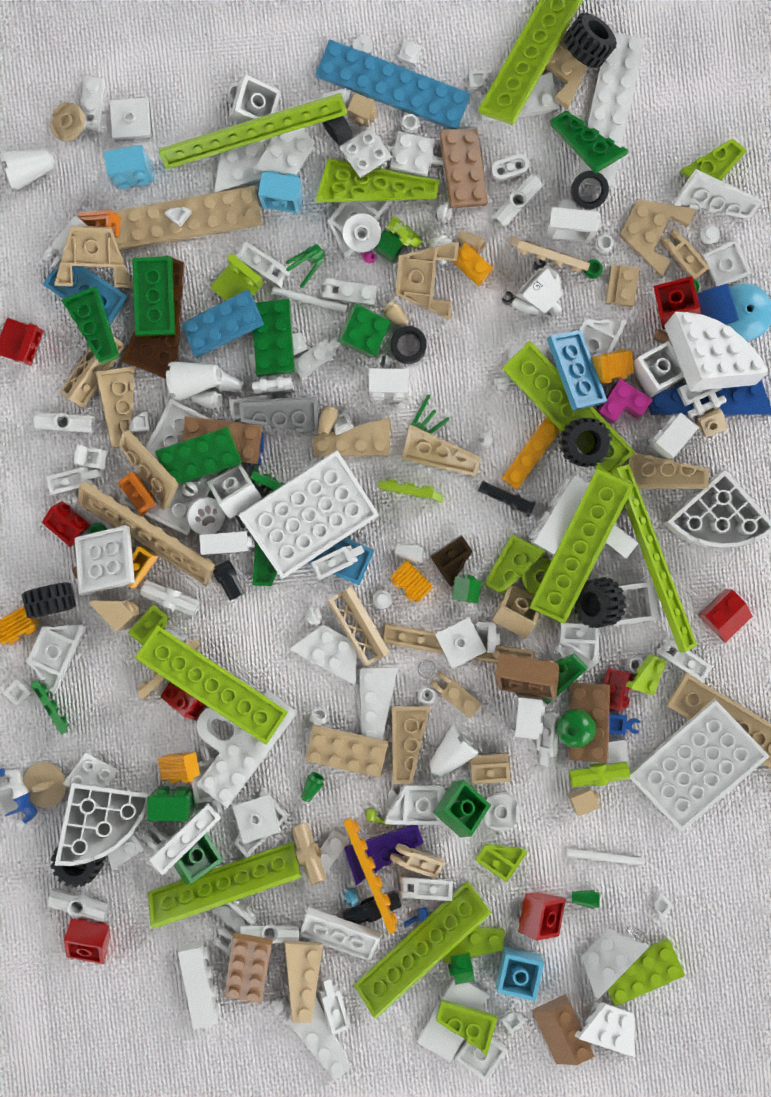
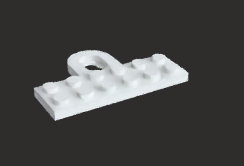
(237, 755)

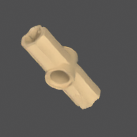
(308, 854)

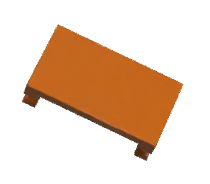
(102, 219)
(138, 493)

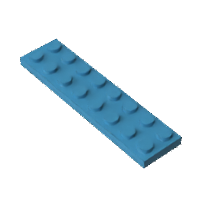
(393, 85)

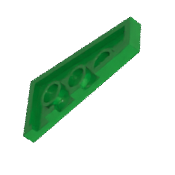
(587, 142)
(92, 321)

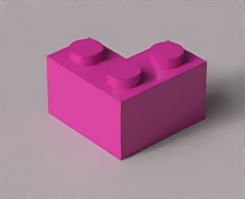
(623, 398)

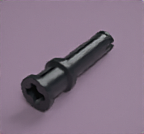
(514, 501)

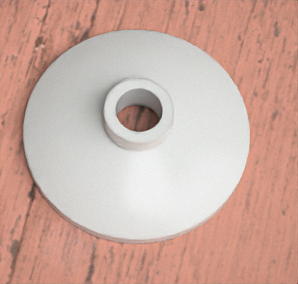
(361, 223)

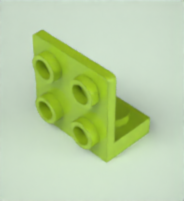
(236, 279)

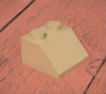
(514, 611)
(117, 613)

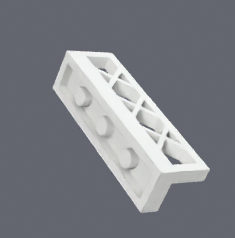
(183, 839)

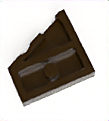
(451, 558)

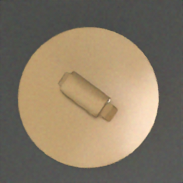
(45, 784)

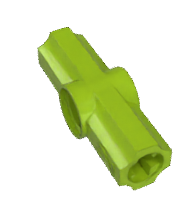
(599, 774)

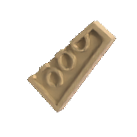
(544, 252)
(116, 395)
(362, 440)
(436, 452)
(149, 469)
(667, 474)
(407, 737)
(303, 971)

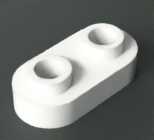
(508, 166)

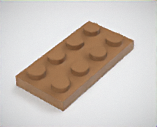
(463, 168)
(246, 436)
(596, 701)
(248, 967)

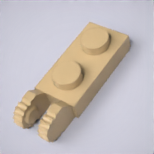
(685, 255)
(457, 695)
(418, 861)

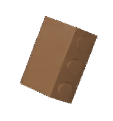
(527, 676)
(559, 1028)

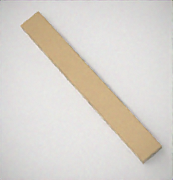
(427, 641)

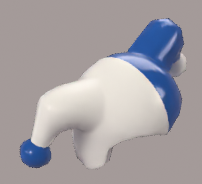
(16, 797)

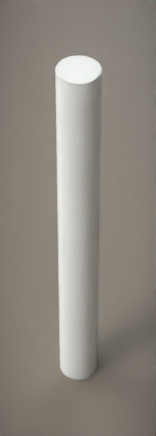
(309, 299)
(604, 857)

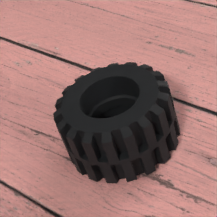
(590, 40)
(601, 444)
(48, 600)
(611, 603)
(75, 875)

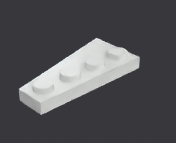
(540, 101)

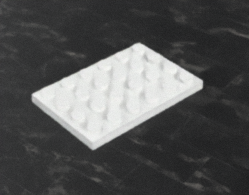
(168, 432)
(309, 514)
(698, 765)

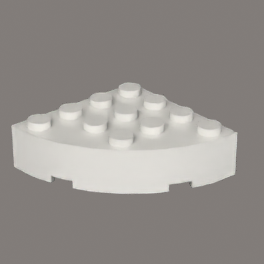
(712, 353)
(719, 516)
(97, 822)

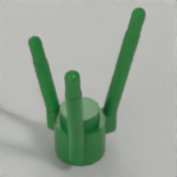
(313, 254)
(422, 425)

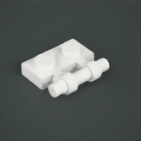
(275, 386)
(694, 397)

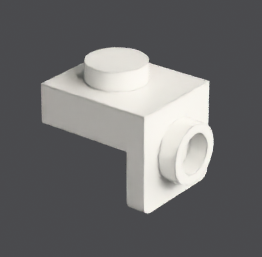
(90, 457)
(488, 630)

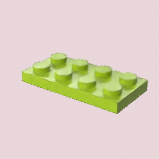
(650, 971)

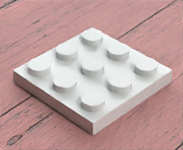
(104, 560)

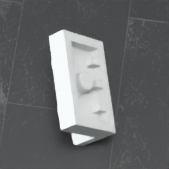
(236, 914)

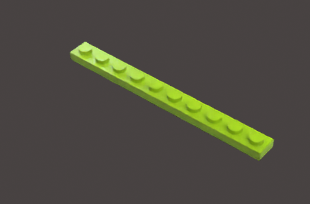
(253, 131)
(656, 564)

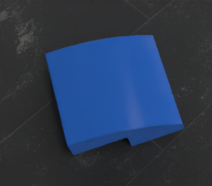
(718, 304)

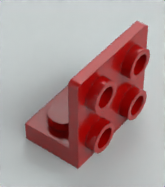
(20, 341)
(182, 702)

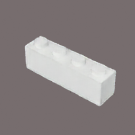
(198, 984)

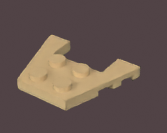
(569, 71)
(646, 226)
(93, 248)
(417, 277)

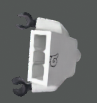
(539, 292)

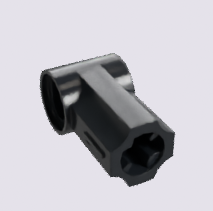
(226, 575)

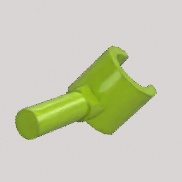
(371, 816)

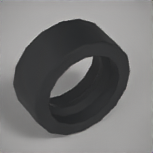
(338, 130)
(575, 189)
(418, 334)

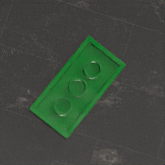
(153, 296)
(274, 339)
(200, 455)

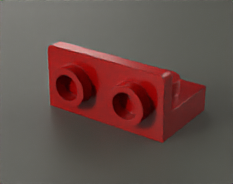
(65, 523)
(618, 691)

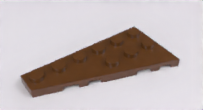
(156, 352)

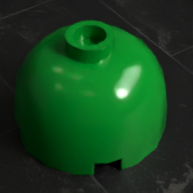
(576, 728)

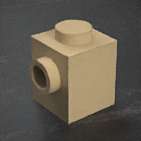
(362, 110)
(711, 422)
(584, 800)

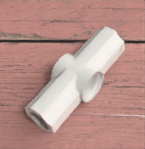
(524, 193)
(53, 421)
(170, 598)
(66, 902)
(281, 933)

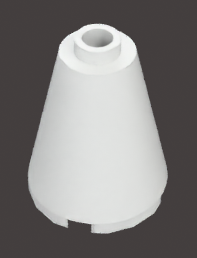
(25, 166)
(191, 378)
(454, 751)

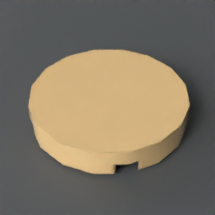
(67, 122)

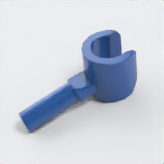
(422, 914)

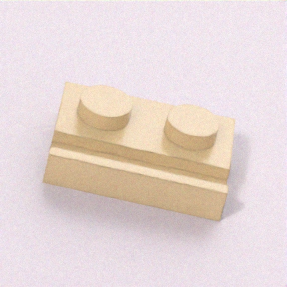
(622, 285)
(490, 768)

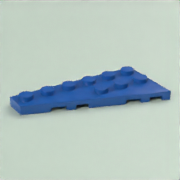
(739, 401)

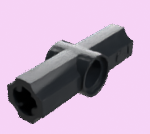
(368, 909)

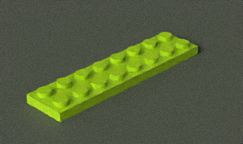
(528, 59)
(544, 387)
(581, 545)
(211, 685)
(224, 885)
(422, 949)

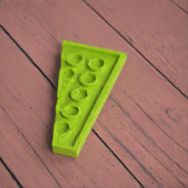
(343, 184)

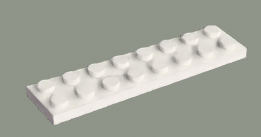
(613, 98)

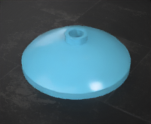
(752, 323)

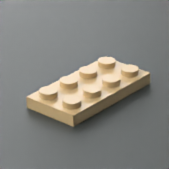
(346, 751)

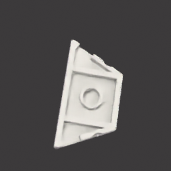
(286, 153)
(238, 166)
(348, 209)
(601, 335)
(330, 651)
(54, 652)
(416, 805)
(610, 959)
(610, 1028)

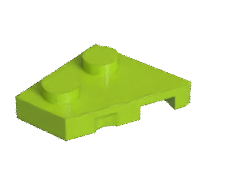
(147, 623)
(648, 675)
(501, 859)

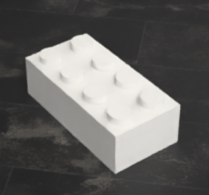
(558, 517)

